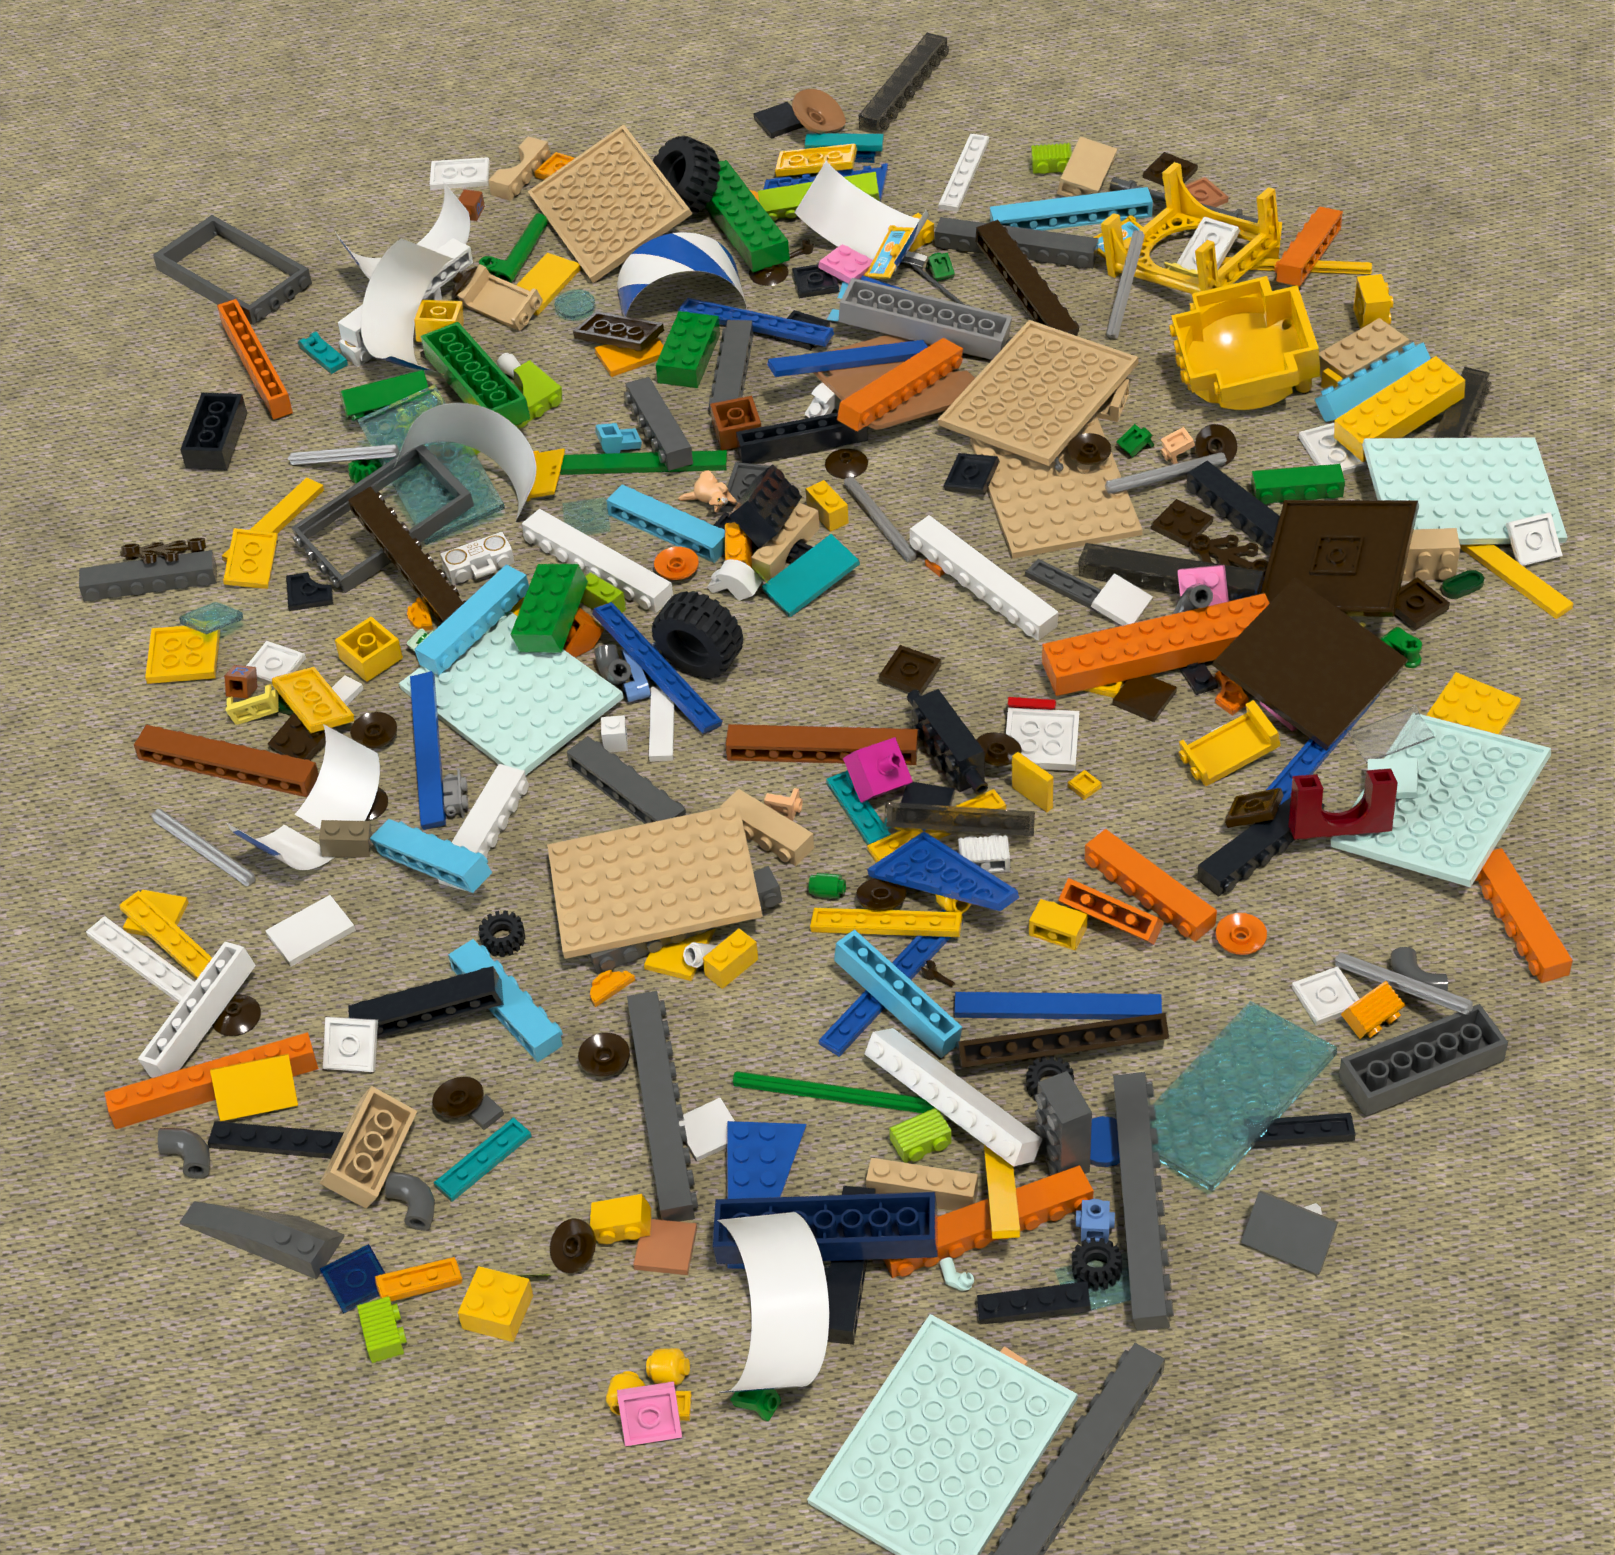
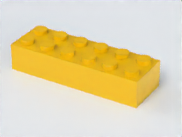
(1401, 406)

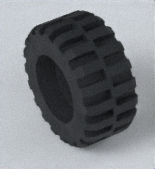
(690, 169)
(697, 634)

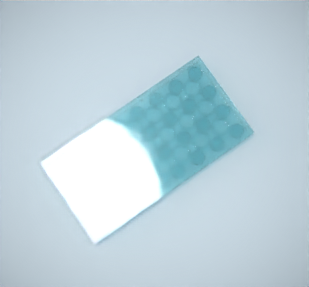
(418, 487)
(1235, 1093)

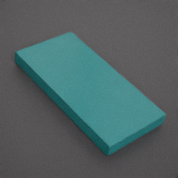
(810, 575)

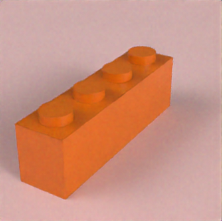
(1111, 911)

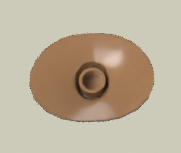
(818, 111)

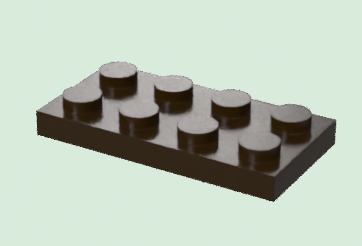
(618, 331)

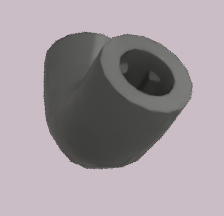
(1194, 597)
(610, 666)
(1405, 963)
(190, 1146)
(416, 1194)

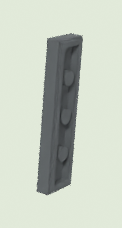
(1063, 583)

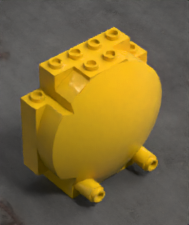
(1246, 345)

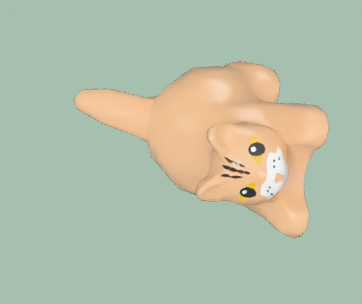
(709, 491)

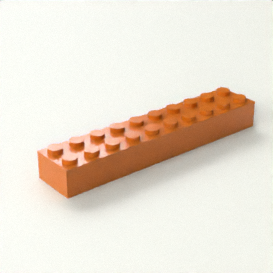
(1147, 645)

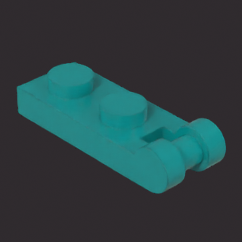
(322, 353)

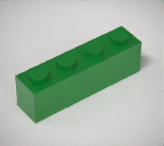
(1298, 483)

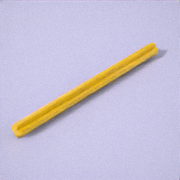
(1338, 267)

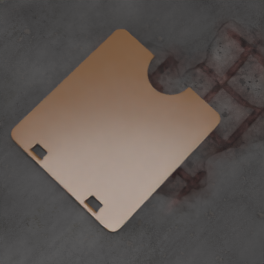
(929, 401)

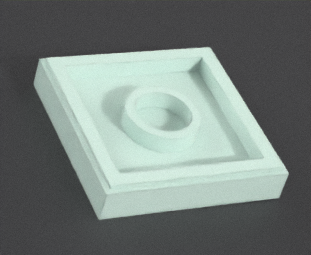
(1405, 772)

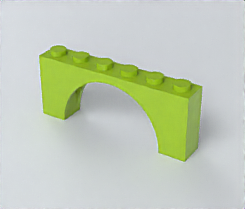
(538, 388)

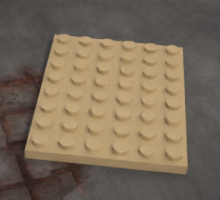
(609, 203)
(1038, 392)
(1056, 509)
(653, 881)

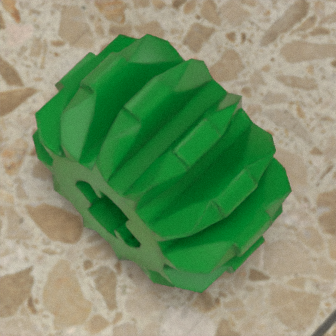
(362, 468)

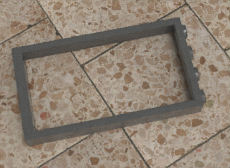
(167, 259)
(379, 480)

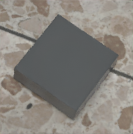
(486, 1113)

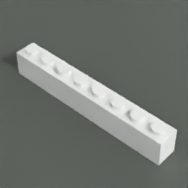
(351, 324)
(594, 557)
(983, 578)
(953, 1097)

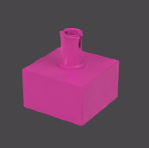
(877, 769)

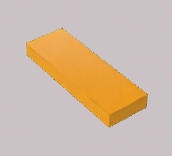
(419, 1279)

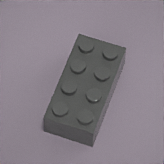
(1063, 1124)

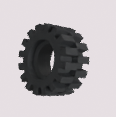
(502, 922)
(1044, 1068)
(1097, 1275)

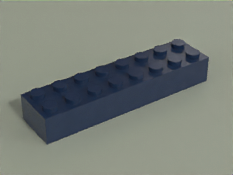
(844, 1224)

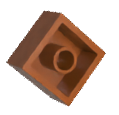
(732, 417)

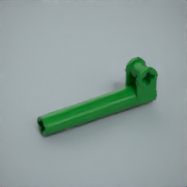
(509, 268)
(1405, 644)

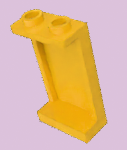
(1230, 746)

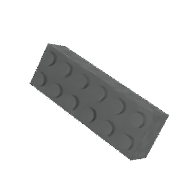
(1422, 1060)

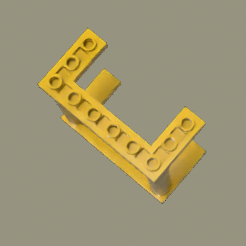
(1186, 209)

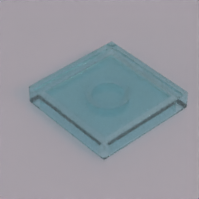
(587, 516)
(211, 617)

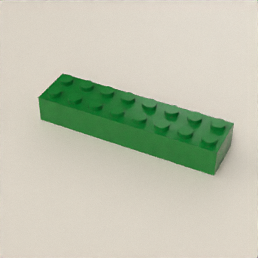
(746, 222)
(473, 373)

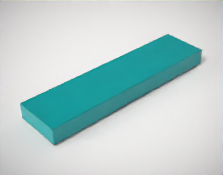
(863, 142)
(861, 814)
(482, 1159)

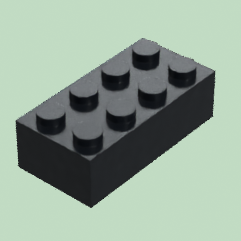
(213, 431)
(766, 506)

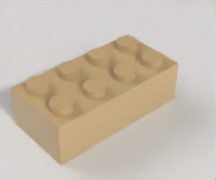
(1362, 349)
(1432, 554)
(368, 1147)

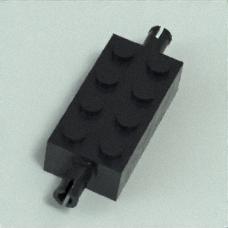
(948, 741)

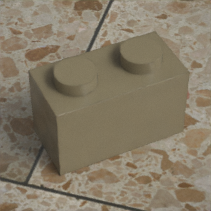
(345, 838)

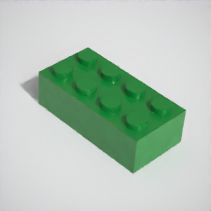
(688, 349)
(379, 394)
(549, 608)

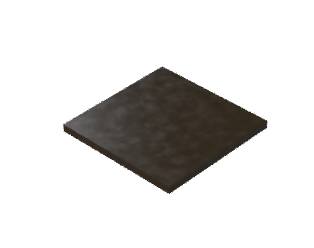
(1343, 552)
(1310, 663)

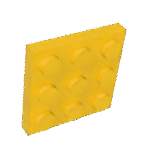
(181, 655)
(1474, 705)

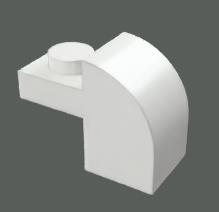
(823, 402)
(737, 577)

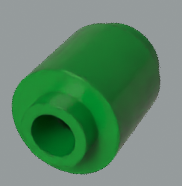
(827, 885)

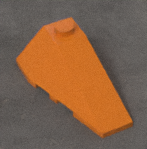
(583, 634)

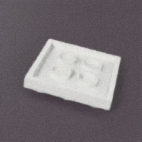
(1045, 736)

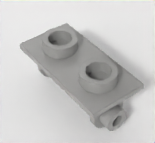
(456, 800)

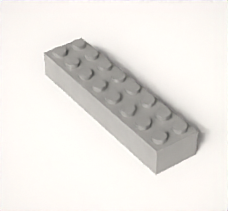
(923, 318)

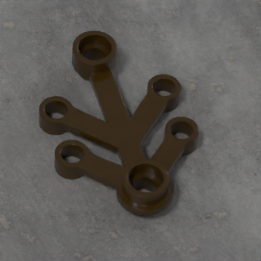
(1204, 546)
(170, 550)

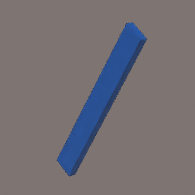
(762, 322)
(845, 358)
(657, 668)
(427, 750)
(1307, 761)
(1055, 1005)
(867, 1007)

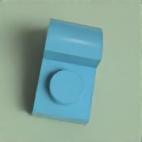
(614, 440)

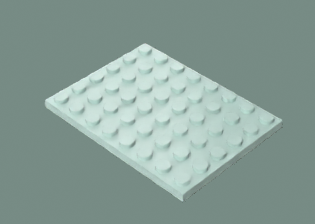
(1465, 483)
(518, 702)
(1463, 803)
(943, 1446)

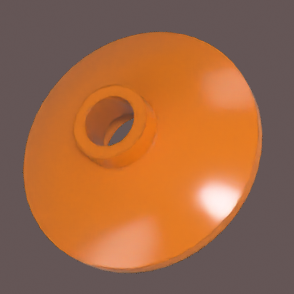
(676, 563)
(1244, 926)

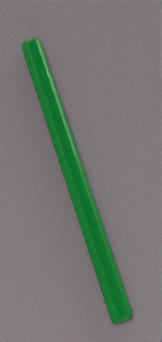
(831, 1092)

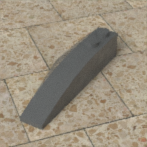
(273, 1236)

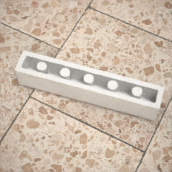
(491, 811)
(197, 1010)

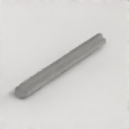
(1125, 285)
(345, 454)
(1161, 474)
(880, 519)
(203, 847)
(1404, 983)

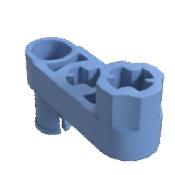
(638, 687)

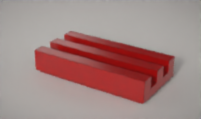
(1031, 703)

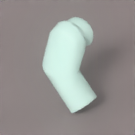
(954, 1279)

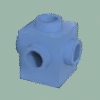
(1095, 1220)

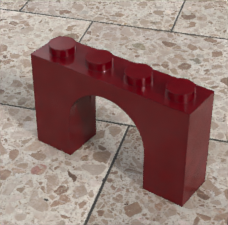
(1370, 815)

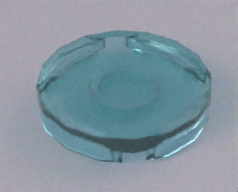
(575, 305)

